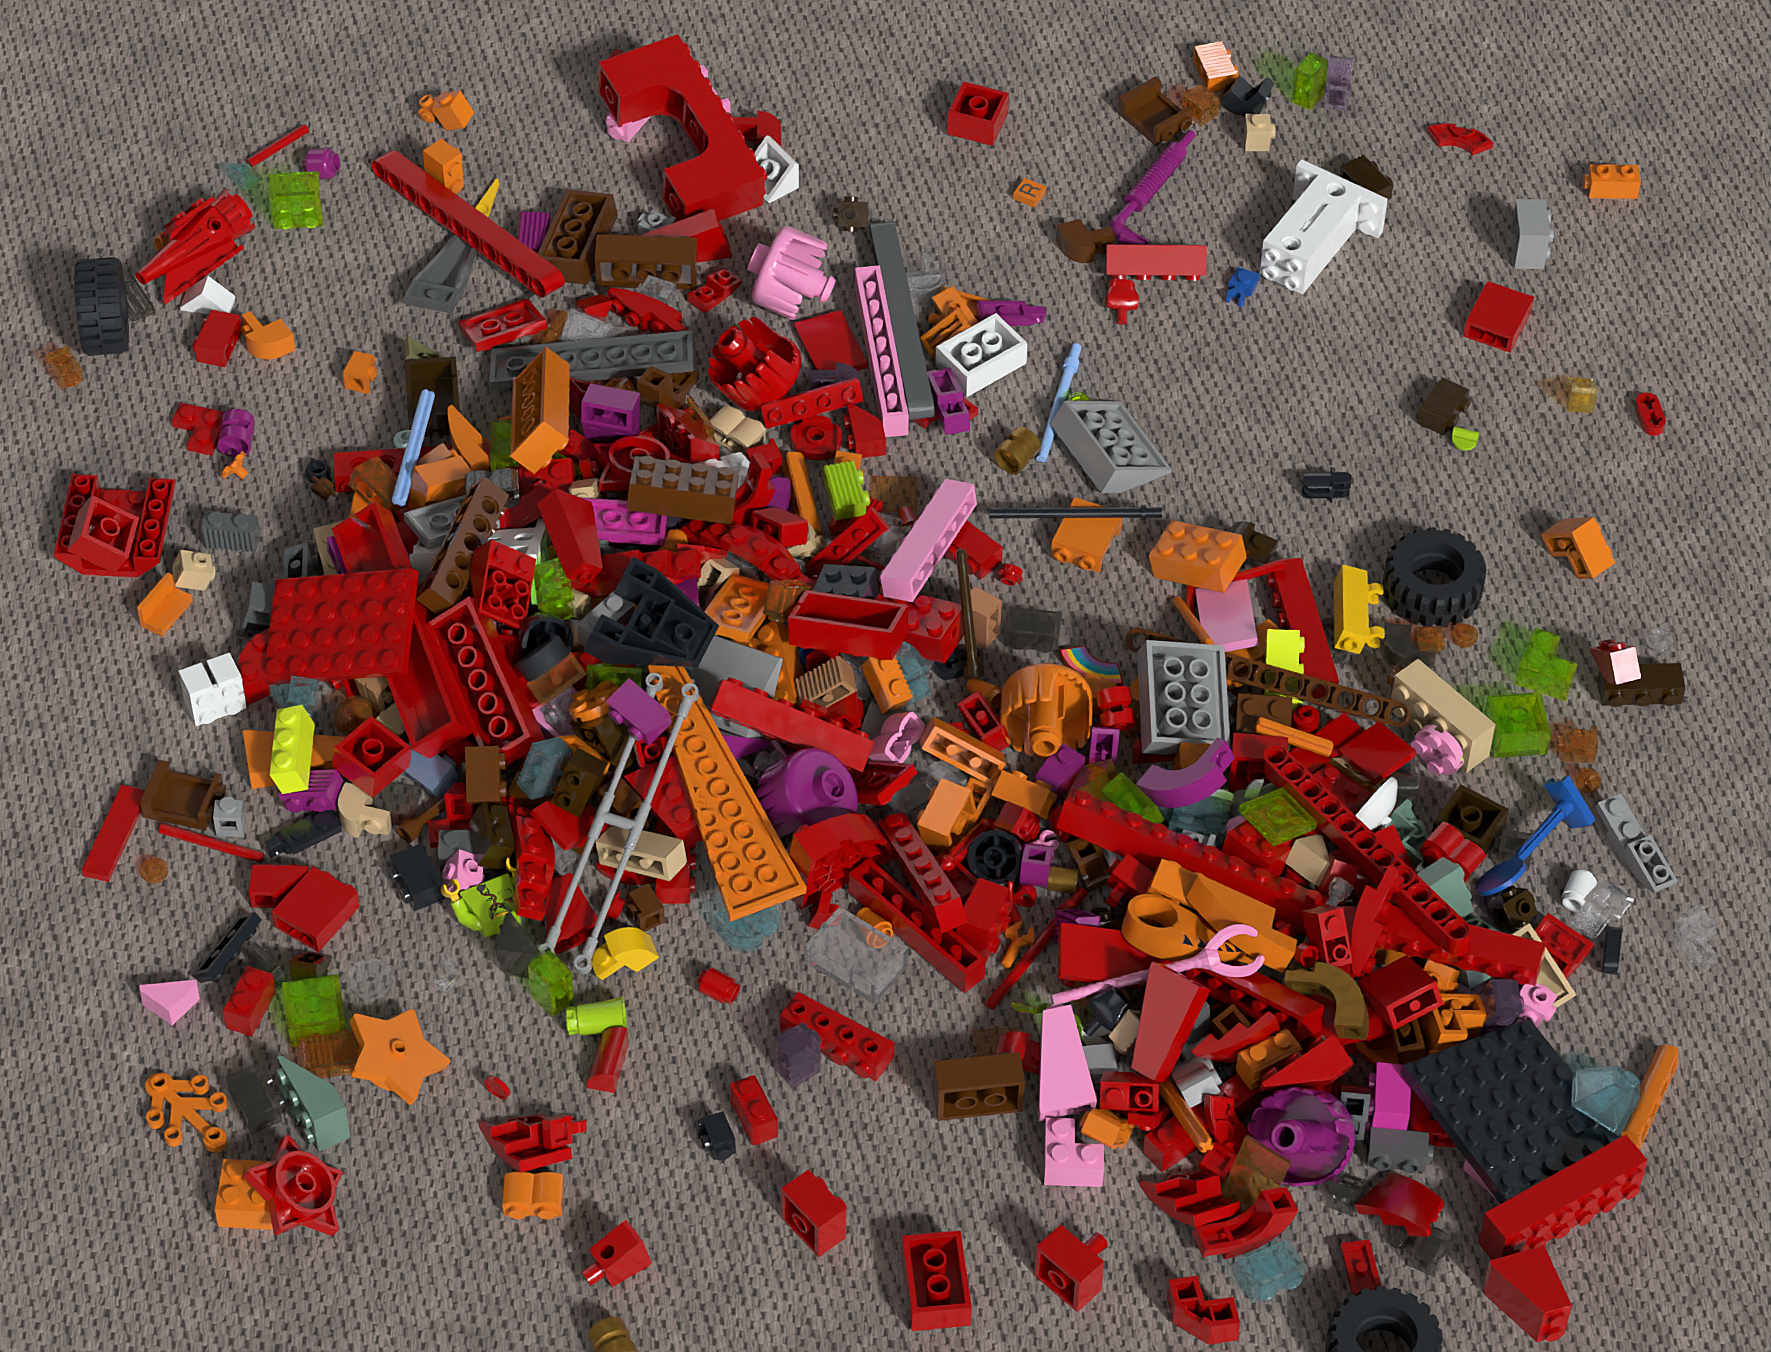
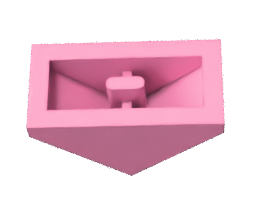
(170, 999)

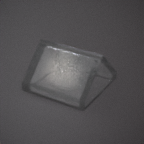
(587, 327)

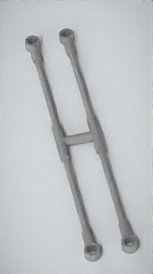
(635, 827)

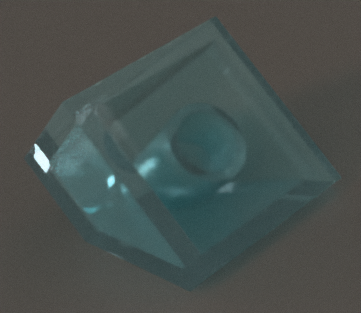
(1606, 1095)

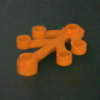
(185, 1108)

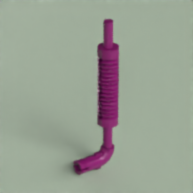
(1148, 186)

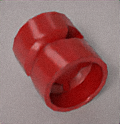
(1113, 700)

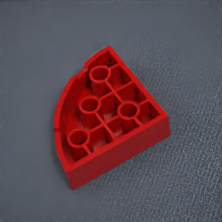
(832, 849)

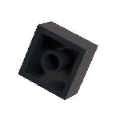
(848, 581)

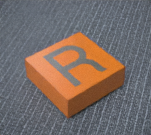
(1029, 192)

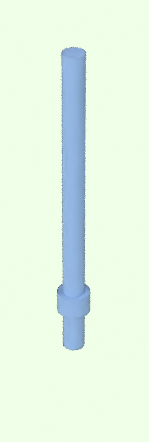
(1069, 367)

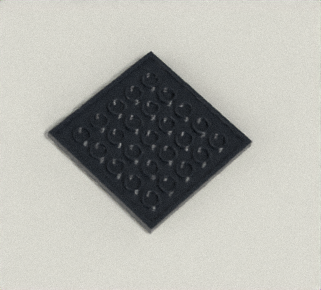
(1507, 1107)

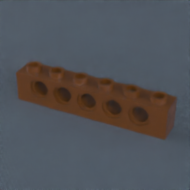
(469, 530)

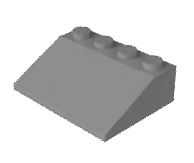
(1108, 445)
(734, 660)
(1181, 695)

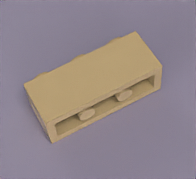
(653, 854)

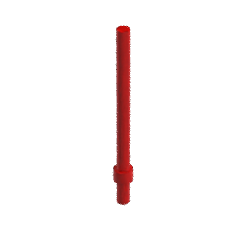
(1032, 953)

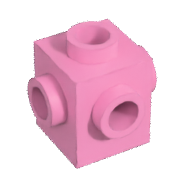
(464, 869)
(1537, 1003)

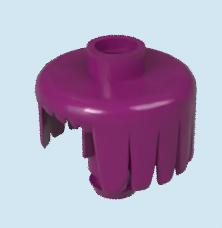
(806, 790)
(1308, 1130)

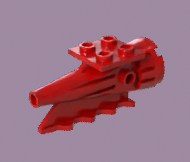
(198, 243)

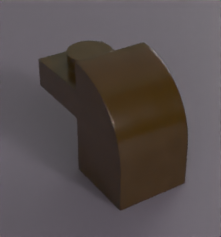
(1257, 545)

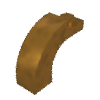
(1332, 982)

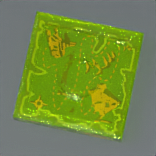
(1278, 816)

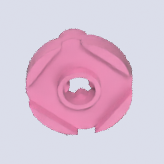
(1438, 750)

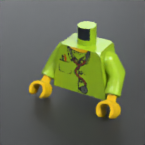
(486, 904)

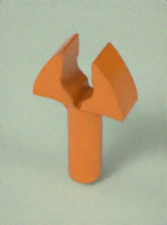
(1016, 943)

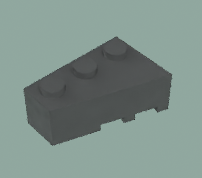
(256, 609)

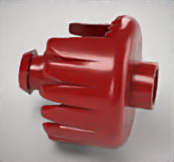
(753, 364)

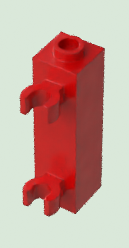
(1127, 880)

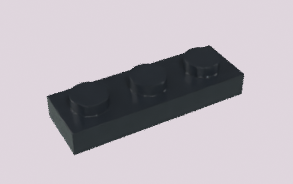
(227, 948)

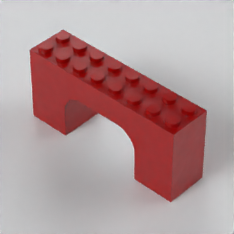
(670, 83)

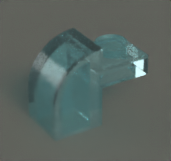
(914, 670)
(302, 692)
(747, 932)

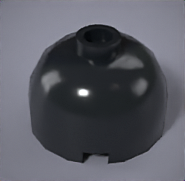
(541, 628)
(995, 856)

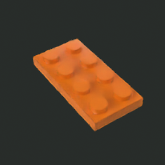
(739, 607)

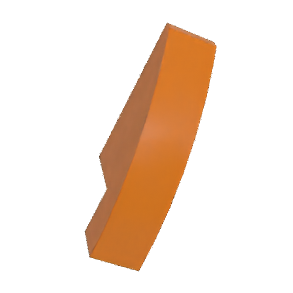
(1228, 907)

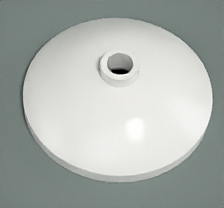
(1379, 806)

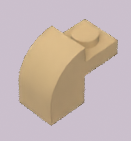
(358, 814)

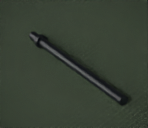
(1108, 512)

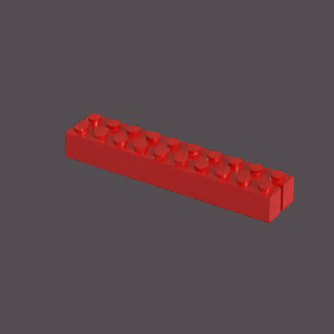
(425, 694)

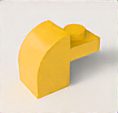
(623, 947)

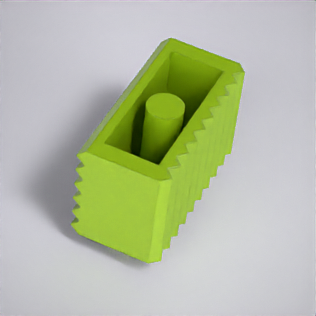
(845, 490)

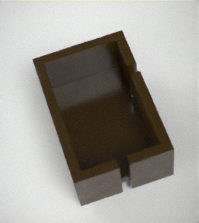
(436, 376)

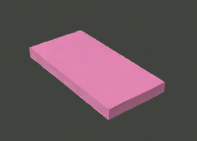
(1228, 616)

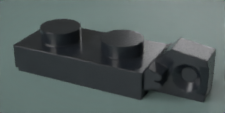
(303, 834)

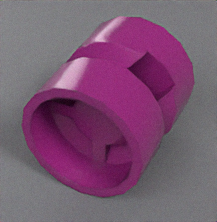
(236, 432)

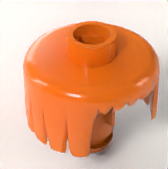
(1055, 704)

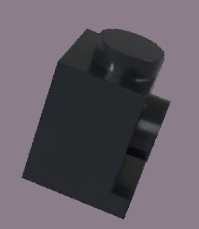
(716, 1136)

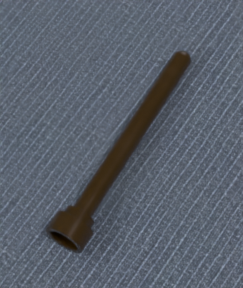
(972, 666)

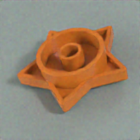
(395, 1054)

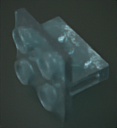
(1204, 818)

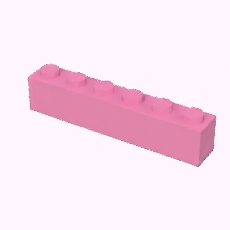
(928, 540)

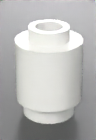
(1576, 889)

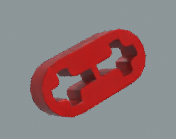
(1645, 414)

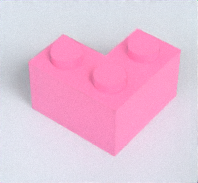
(1067, 1161)

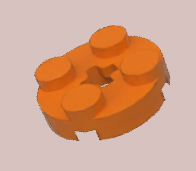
(592, 703)

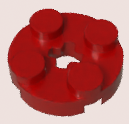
(829, 435)

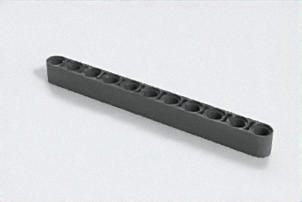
(903, 321)

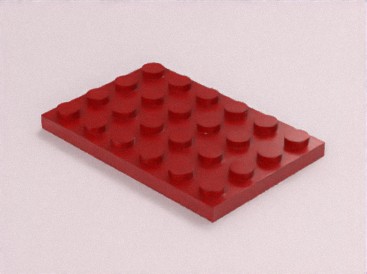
(341, 626)

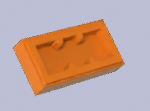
(948, 301)

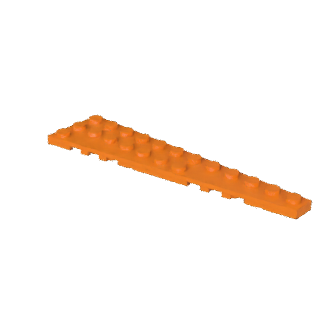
(737, 835)

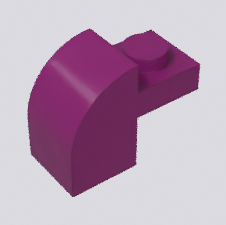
(1036, 865)

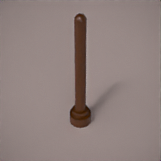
(410, 829)

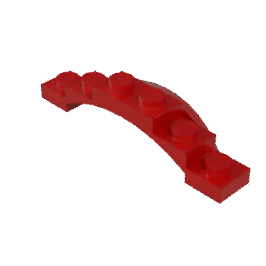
(750, 544)
(674, 566)
(534, 860)

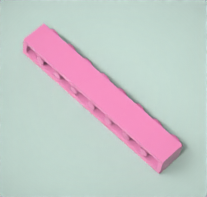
(881, 351)

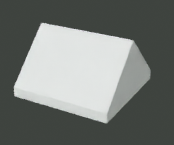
(780, 169)

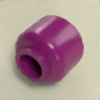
(322, 160)

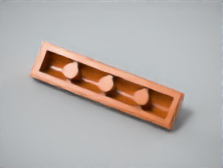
(801, 490)
(1651, 1093)

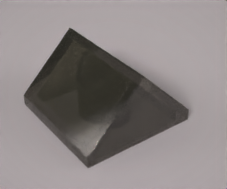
(515, 948)

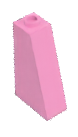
(1063, 1069)

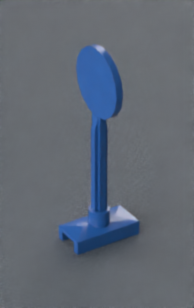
(1568, 807)

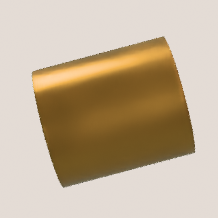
(1063, 879)

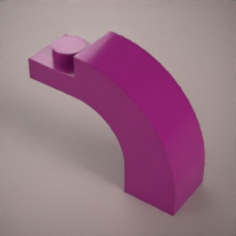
(1189, 784)

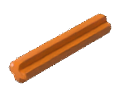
(1295, 737)

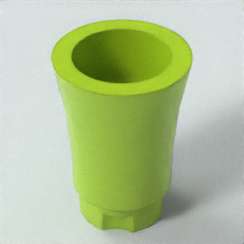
(596, 1016)

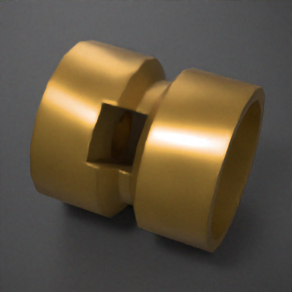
(1017, 450)
(611, 1336)

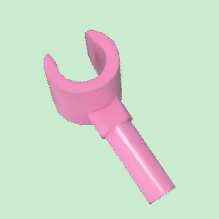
(1044, 840)

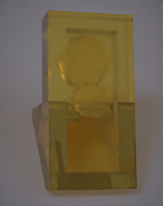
(1581, 394)

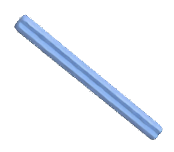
(413, 447)

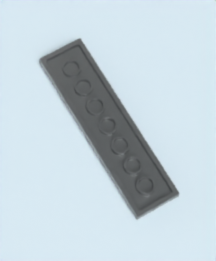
(601, 357)

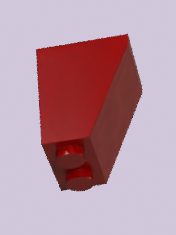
(1529, 1293)

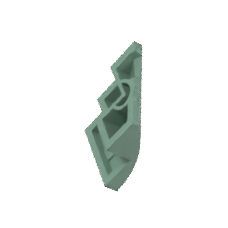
(1410, 831)

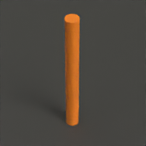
(1191, 620)

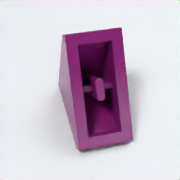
(1103, 744)

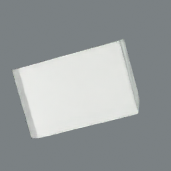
(206, 296)

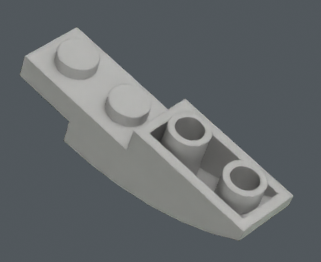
(1633, 846)

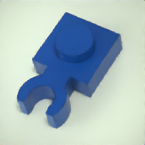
(1241, 284)

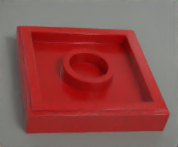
(1377, 753)

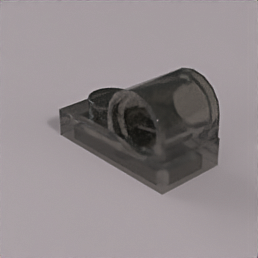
(1407, 783)

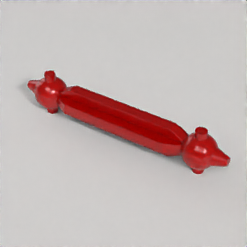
(960, 849)

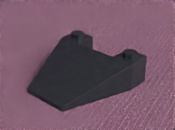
(663, 628)

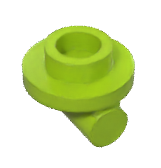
(1464, 438)

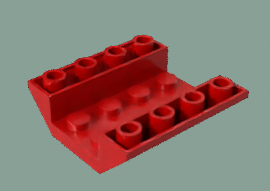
(150, 506)

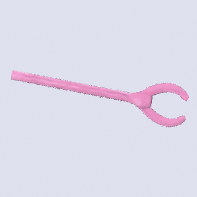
(1206, 959)

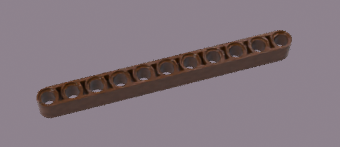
(1306, 688)

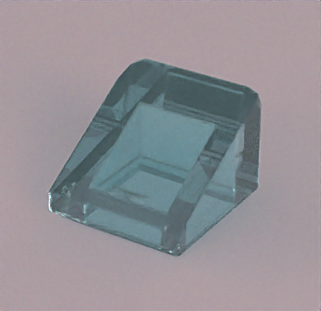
(243, 175)

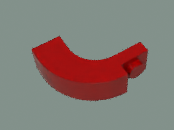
(754, 492)
(1250, 1230)

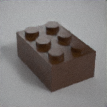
(978, 1086)

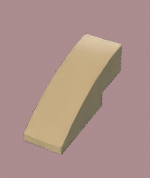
(1550, 974)

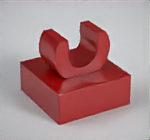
(821, 909)

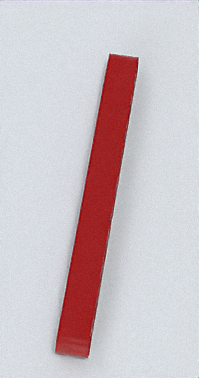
(468, 223)
(1367, 850)

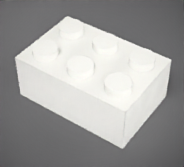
(982, 354)

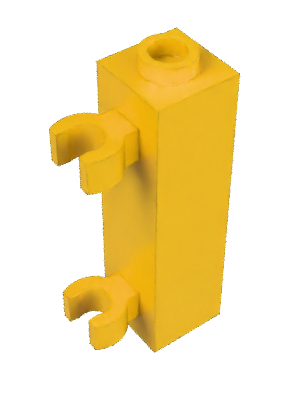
(1351, 610)

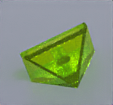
(616, 672)

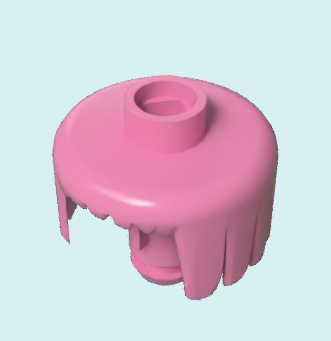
(789, 271)

